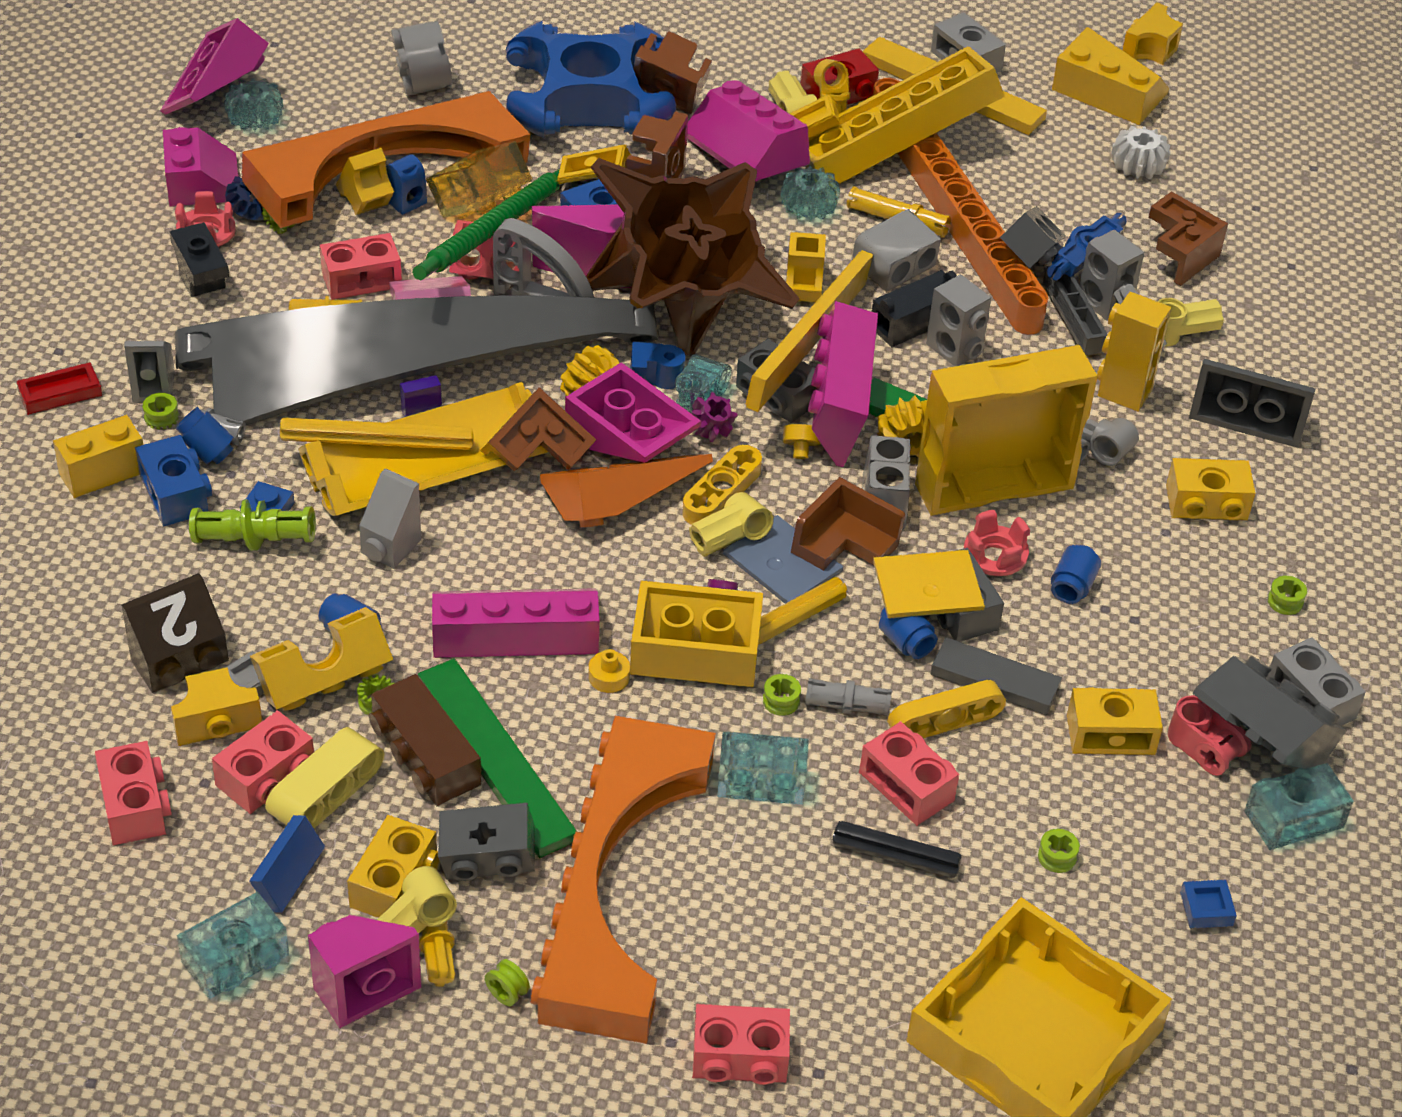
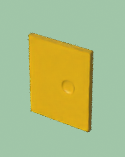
(928, 583)

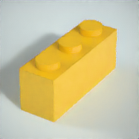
(1132, 350)

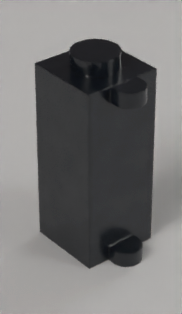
(907, 310)

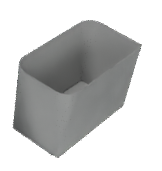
(900, 249)
(888, 457)

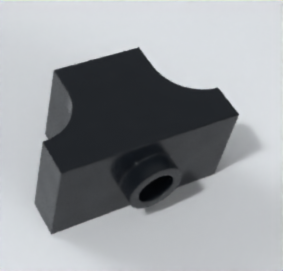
(199, 259)

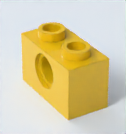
(1210, 489)
(1114, 721)

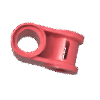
(1206, 736)

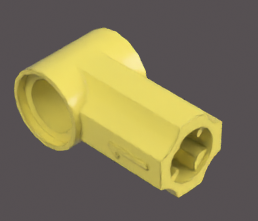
(789, 92)
(1191, 318)
(738, 519)
(424, 901)

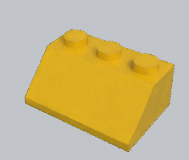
(696, 633)

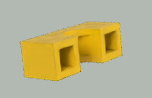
(356, 650)

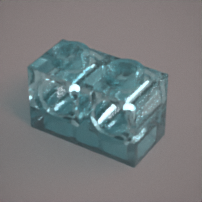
(763, 767)

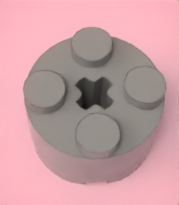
(422, 58)

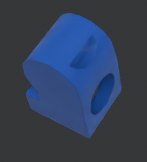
(407, 176)
(657, 363)

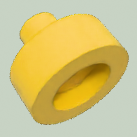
(801, 437)
(609, 671)

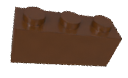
(425, 740)

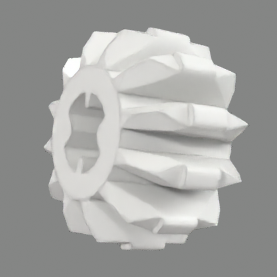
(1140, 152)

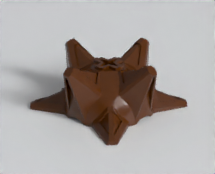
(686, 246)

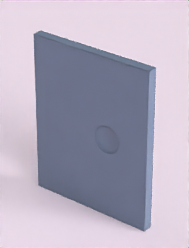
(775, 566)

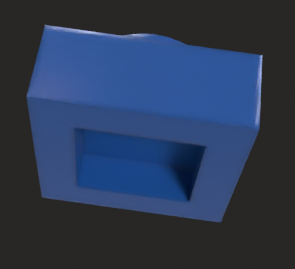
(274, 497)
(1208, 904)

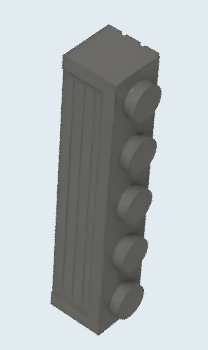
(1076, 312)

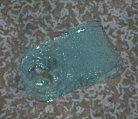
(700, 379)

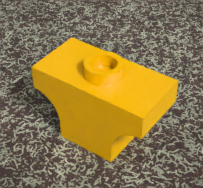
(1153, 35)
(365, 181)
(806, 265)
(214, 708)

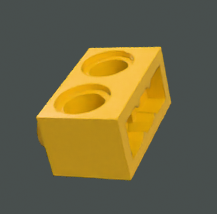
(387, 861)

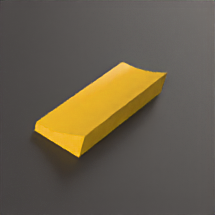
(906, 114)

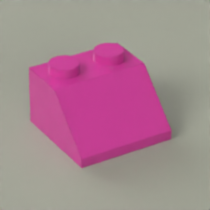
(196, 164)
(363, 965)

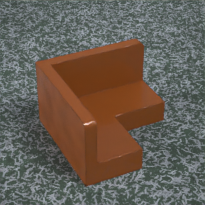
(1191, 236)
(544, 424)
(849, 521)

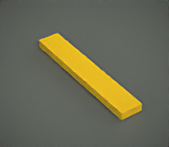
(904, 63)

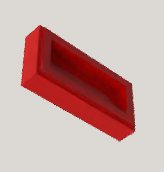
(59, 388)

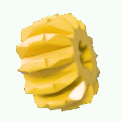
(586, 367)
(904, 421)

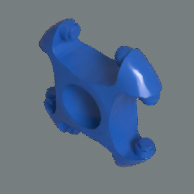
(585, 80)

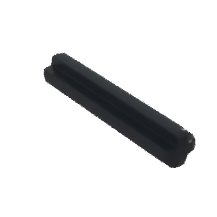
(897, 849)

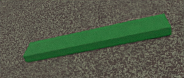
(501, 760)

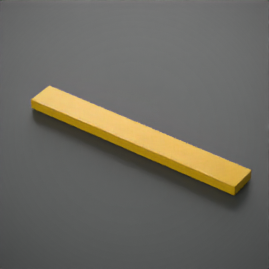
(804, 334)

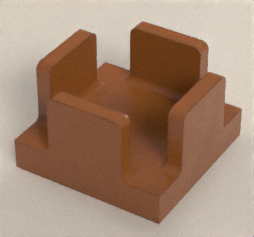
(670, 70)
(667, 143)

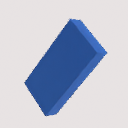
(287, 863)

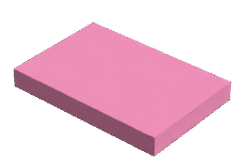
(430, 288)

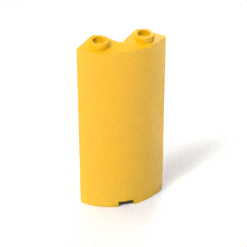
(350, 471)

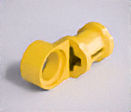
(838, 89)

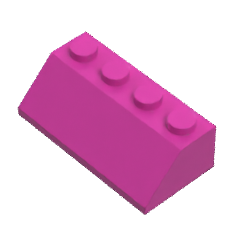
(746, 127)
(842, 378)
(515, 622)

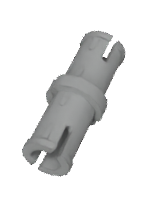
(848, 697)

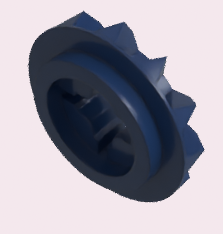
(238, 196)

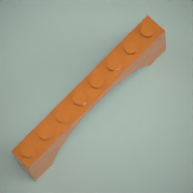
(294, 172)
(587, 975)

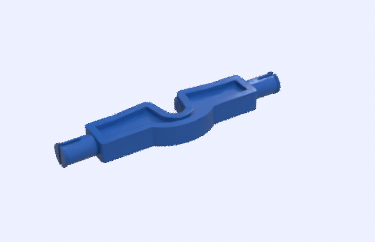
(1072, 256)

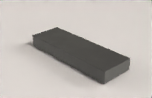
(1017, 681)

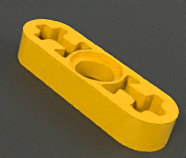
(724, 470)
(965, 705)

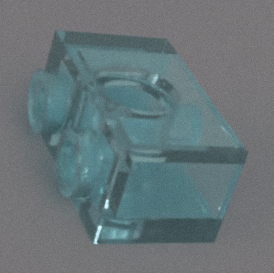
(1298, 806)
(246, 925)

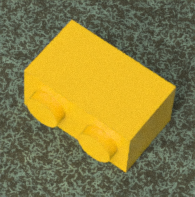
(98, 456)

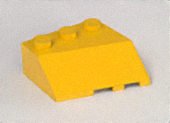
(1107, 78)

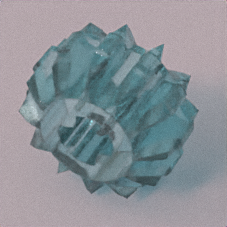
(254, 104)
(810, 193)

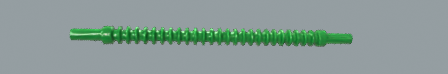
(485, 226)

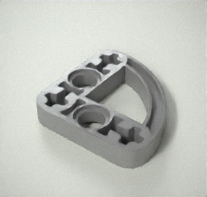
(533, 241)

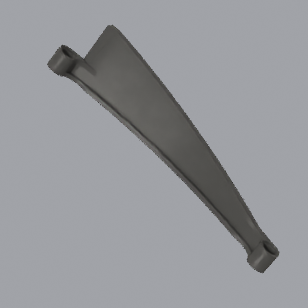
(323, 352)

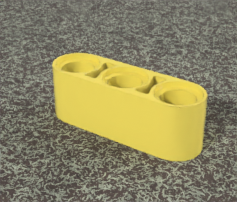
(326, 778)

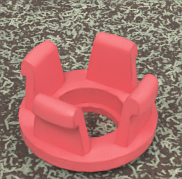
(208, 212)
(1011, 541)

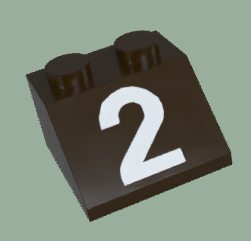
(174, 633)

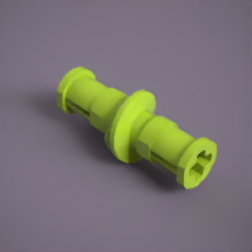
(252, 525)

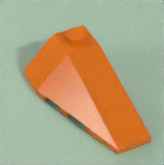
(606, 492)

